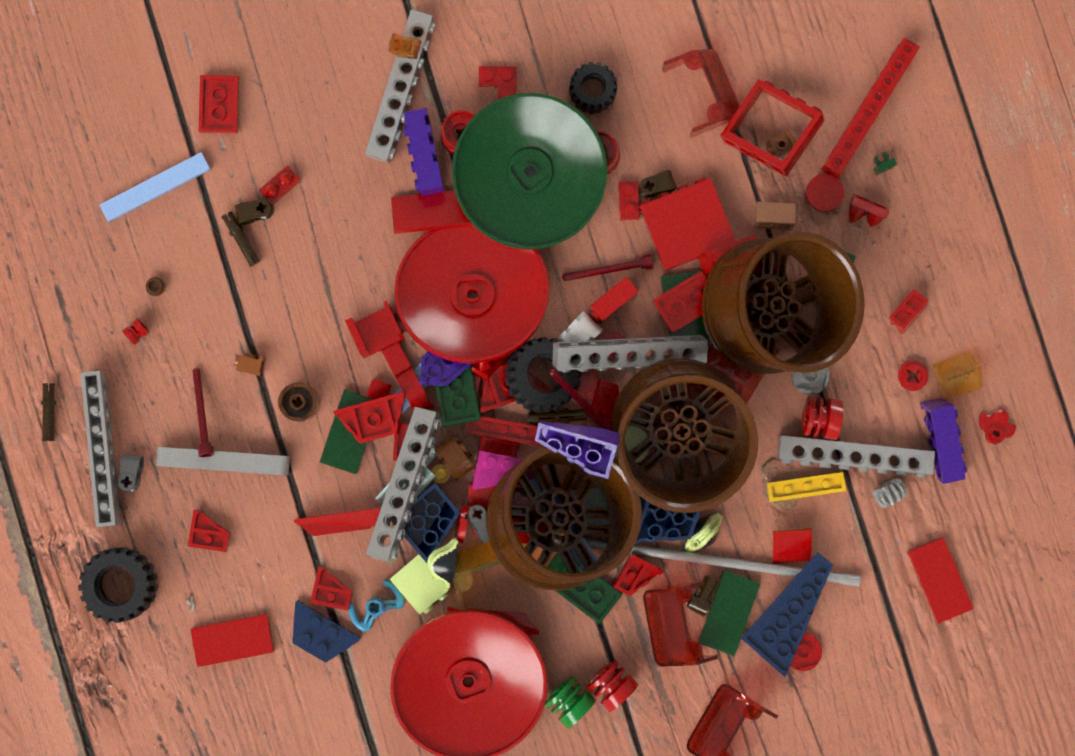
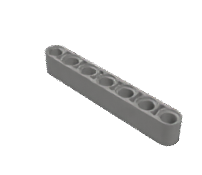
(223, 461)

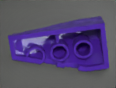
(584, 445)

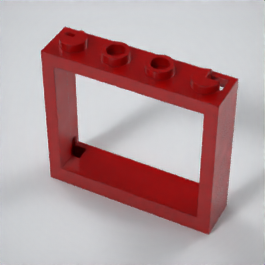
(782, 167)

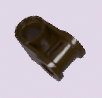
(660, 184)
(250, 211)

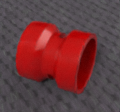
(135, 335)

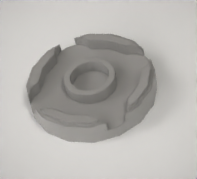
(811, 381)

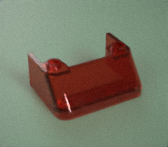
(726, 101)
(669, 626)
(722, 721)

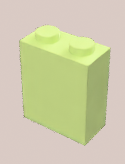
(417, 587)

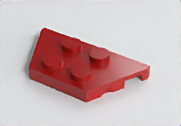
(496, 392)
(373, 418)

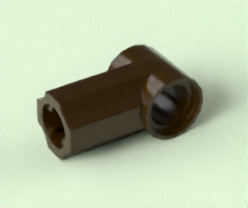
(702, 598)

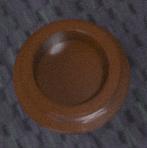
(155, 286)

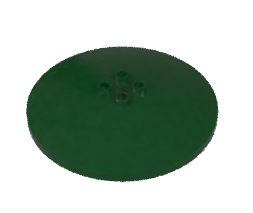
(493, 180)

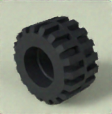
(599, 73)

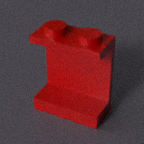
(376, 331)

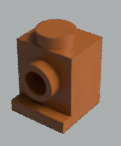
(788, 141)
(250, 364)

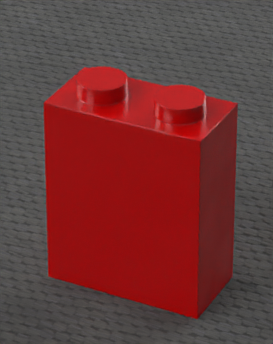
(613, 300)

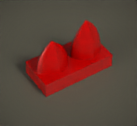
(279, 185)
(860, 205)
(488, 368)

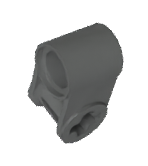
(130, 469)
(479, 524)

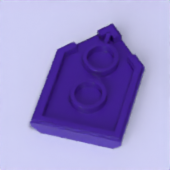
(439, 371)

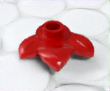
(996, 423)

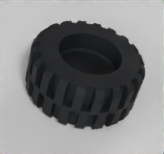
(519, 384)
(93, 591)

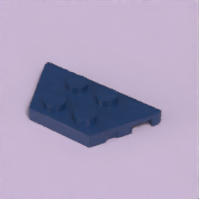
(320, 634)

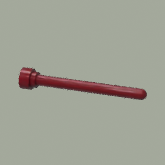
(645, 263)
(603, 423)
(205, 449)

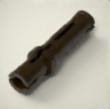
(240, 238)
(48, 412)
(558, 416)

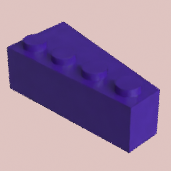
(423, 152)
(945, 440)

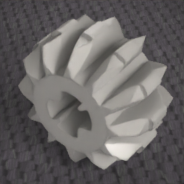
(890, 493)

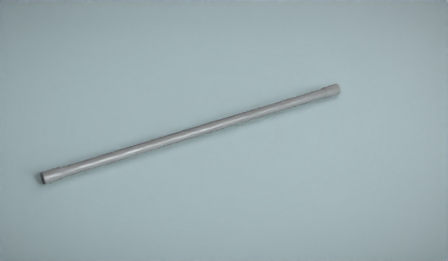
(843, 578)

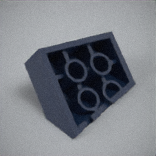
(430, 521)
(665, 524)

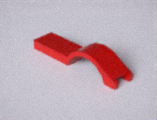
(406, 377)

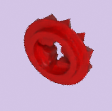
(921, 376)

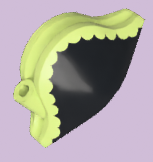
(705, 532)
(443, 563)

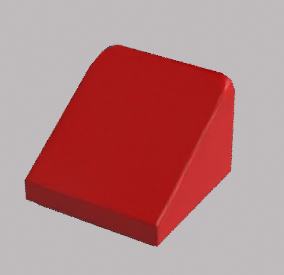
(378, 389)

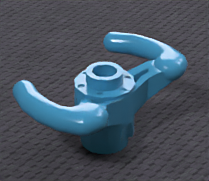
(376, 606)

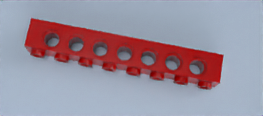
(870, 107)

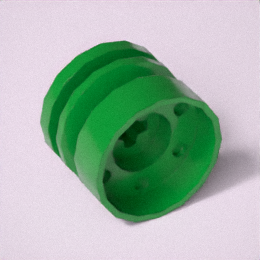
(570, 702)

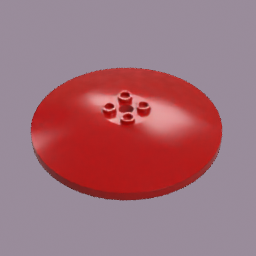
(461, 260)
(477, 717)

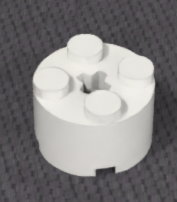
(581, 329)

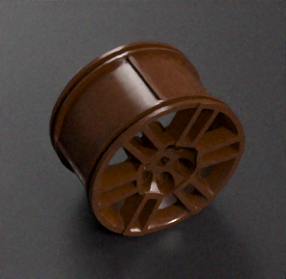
(735, 320)
(702, 491)
(623, 512)

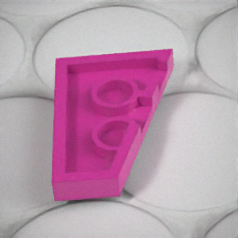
(492, 468)

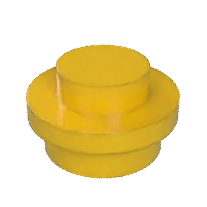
(441, 473)

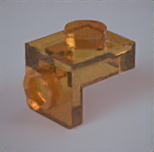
(404, 46)

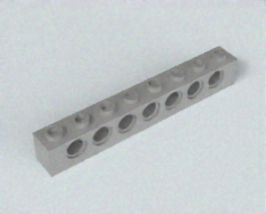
(375, 150)
(659, 345)
(420, 419)
(100, 448)
(923, 458)

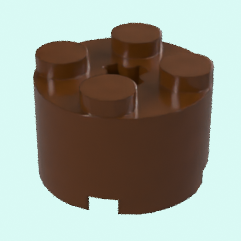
(293, 392)
(455, 457)

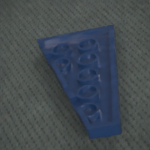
(783, 623)

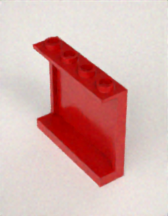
(686, 223)

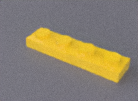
(806, 487)

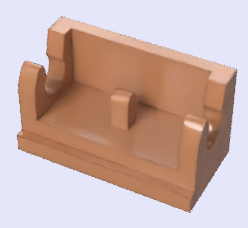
(774, 215)

